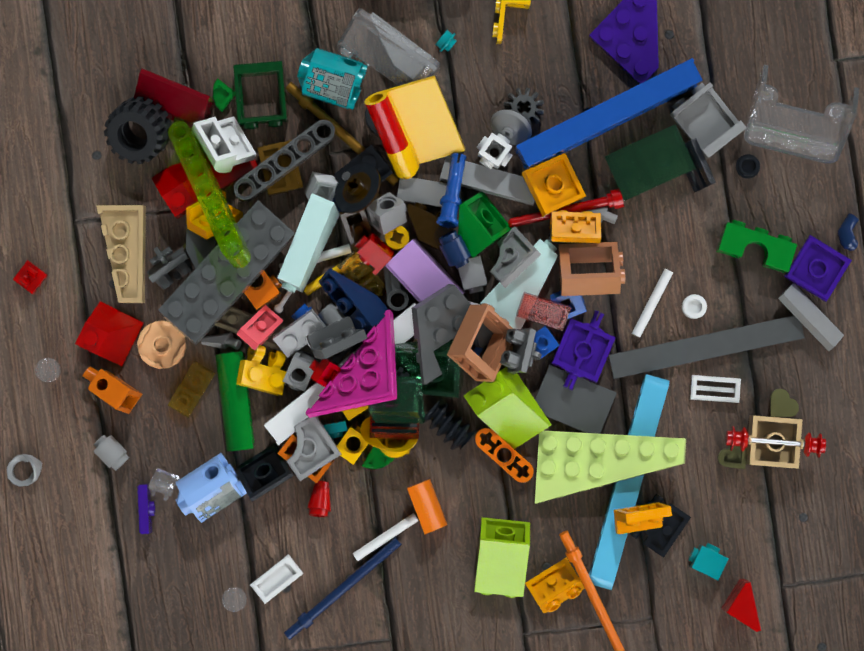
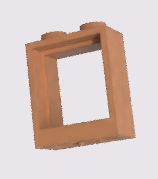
(590, 282)
(461, 352)

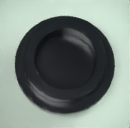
(747, 166)

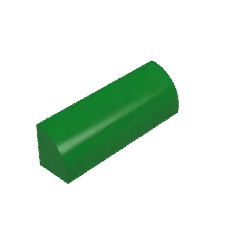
(234, 403)

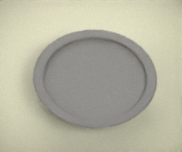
(511, 125)

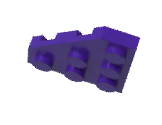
(631, 37)

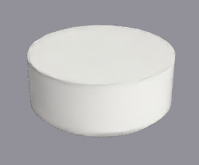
(694, 306)

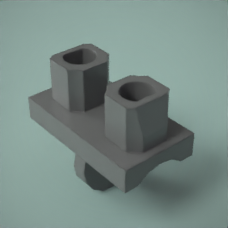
(176, 260)
(522, 352)

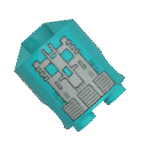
(331, 78)

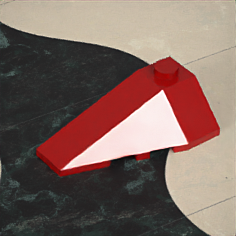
(178, 192)

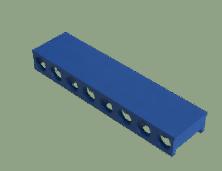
(609, 114)

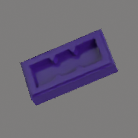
(145, 508)

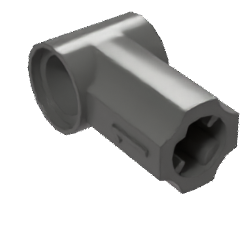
(393, 288)

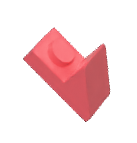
(260, 327)

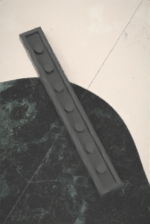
(705, 346)

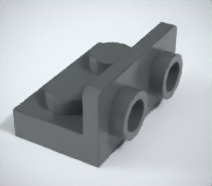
(335, 338)

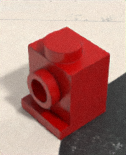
(374, 252)

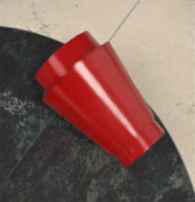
(319, 502)

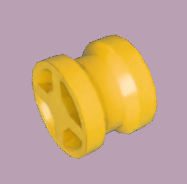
(398, 241)

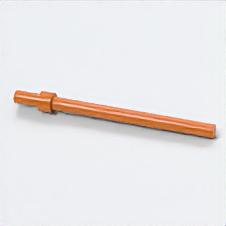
(574, 556)

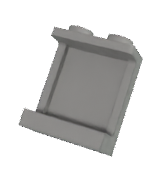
(706, 119)

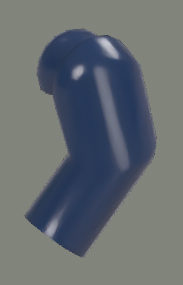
(846, 233)

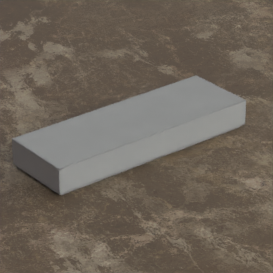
(811, 317)

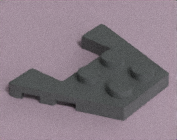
(436, 323)

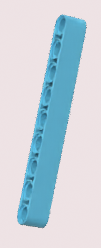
(626, 491)

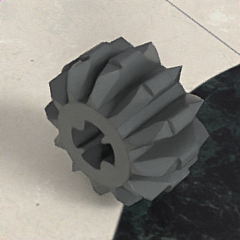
(525, 99)

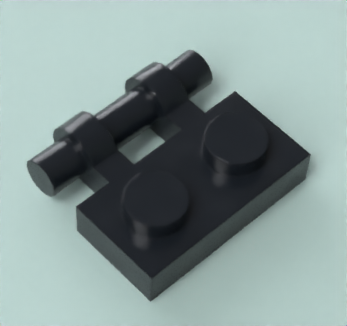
(662, 538)

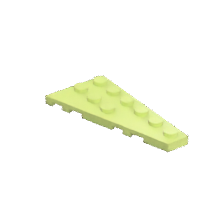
(590, 460)

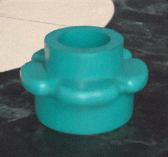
(446, 41)

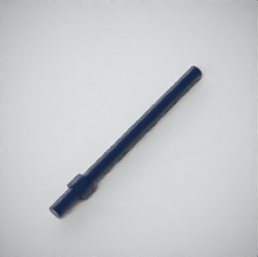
(305, 620)

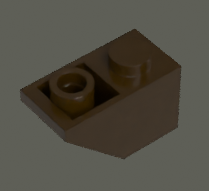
(426, 226)

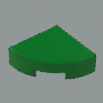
(222, 95)
(376, 459)

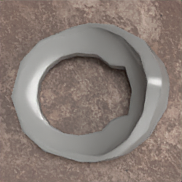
(36, 465)

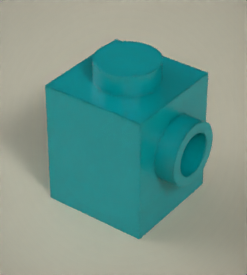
(708, 560)

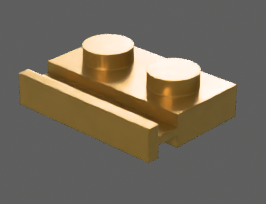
(287, 183)

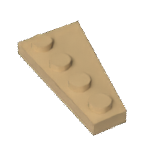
(126, 246)

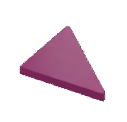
(365, 376)

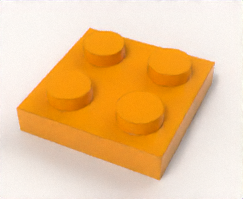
(553, 184)

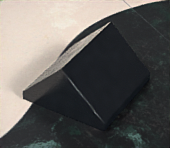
(264, 472)

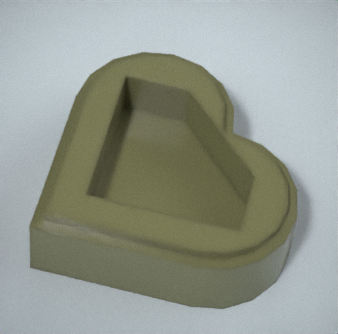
(782, 405)
(733, 458)

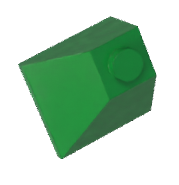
(480, 223)

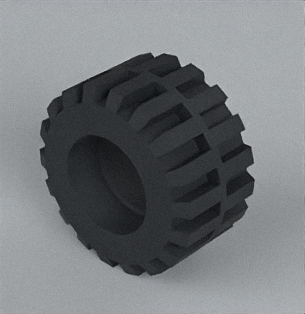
(128, 144)

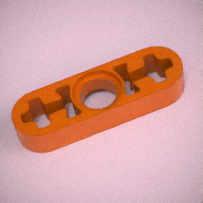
(513, 472)

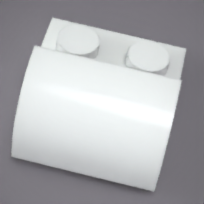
(223, 143)

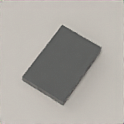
(580, 408)

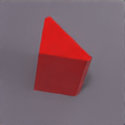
(742, 605)

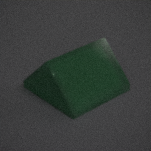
(405, 409)

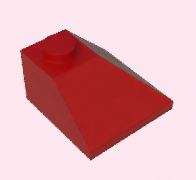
(109, 333)

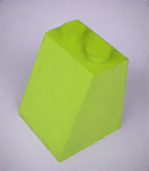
(502, 557)

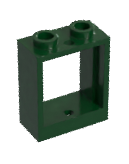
(260, 69)

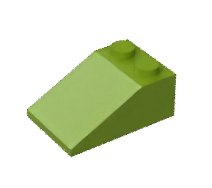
(508, 408)

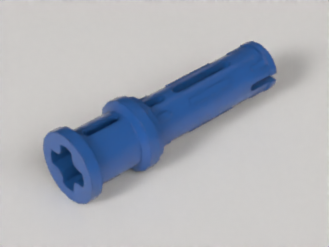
(451, 201)

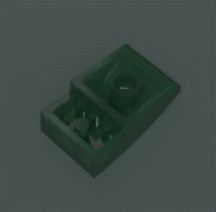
(650, 162)

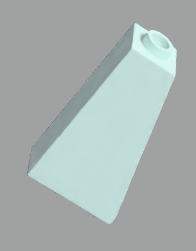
(308, 243)
(530, 280)

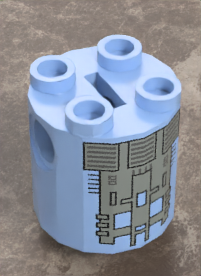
(209, 488)

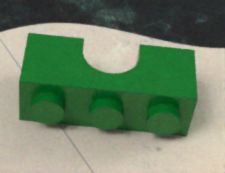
(778, 251)

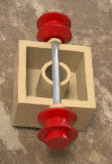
(774, 441)

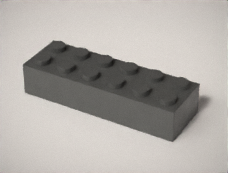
(217, 284)

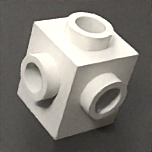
(498, 142)

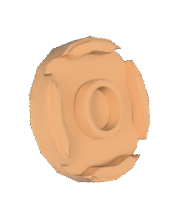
(161, 345)

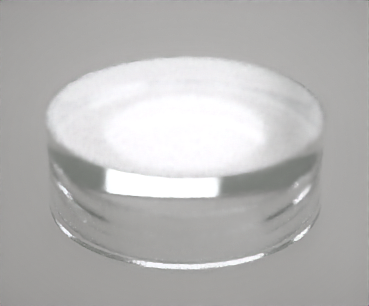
(48, 370)
(234, 599)

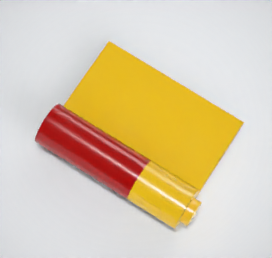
(414, 125)

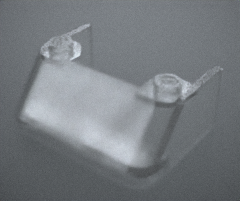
(385, 50)
(798, 130)

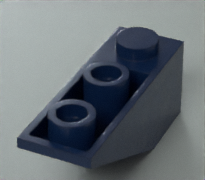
(353, 300)

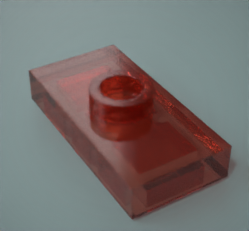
(543, 311)

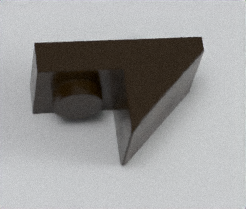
(355, 226)

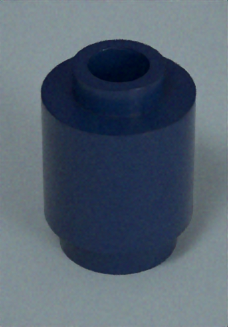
(454, 249)

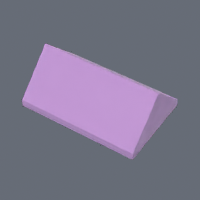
(419, 271)

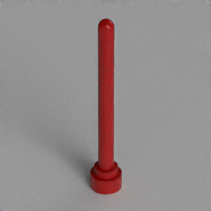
(612, 199)

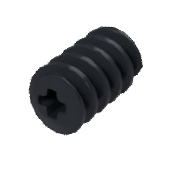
(449, 425)

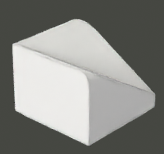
(321, 185)

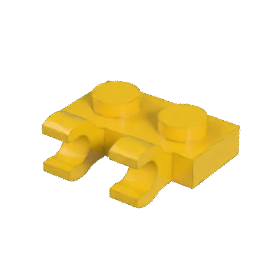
(262, 377)

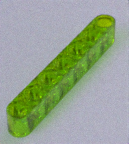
(215, 201)

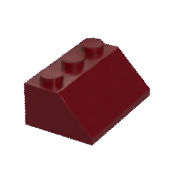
(175, 98)

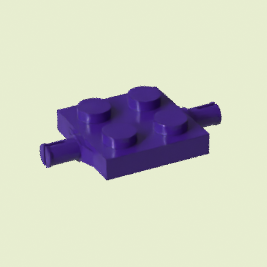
(583, 350)

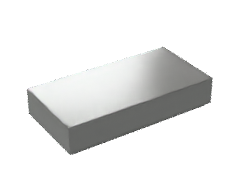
(421, 191)

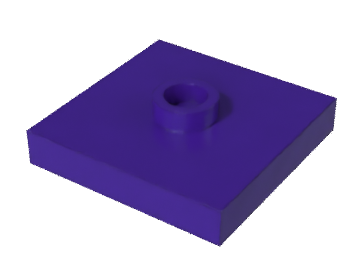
(817, 268)

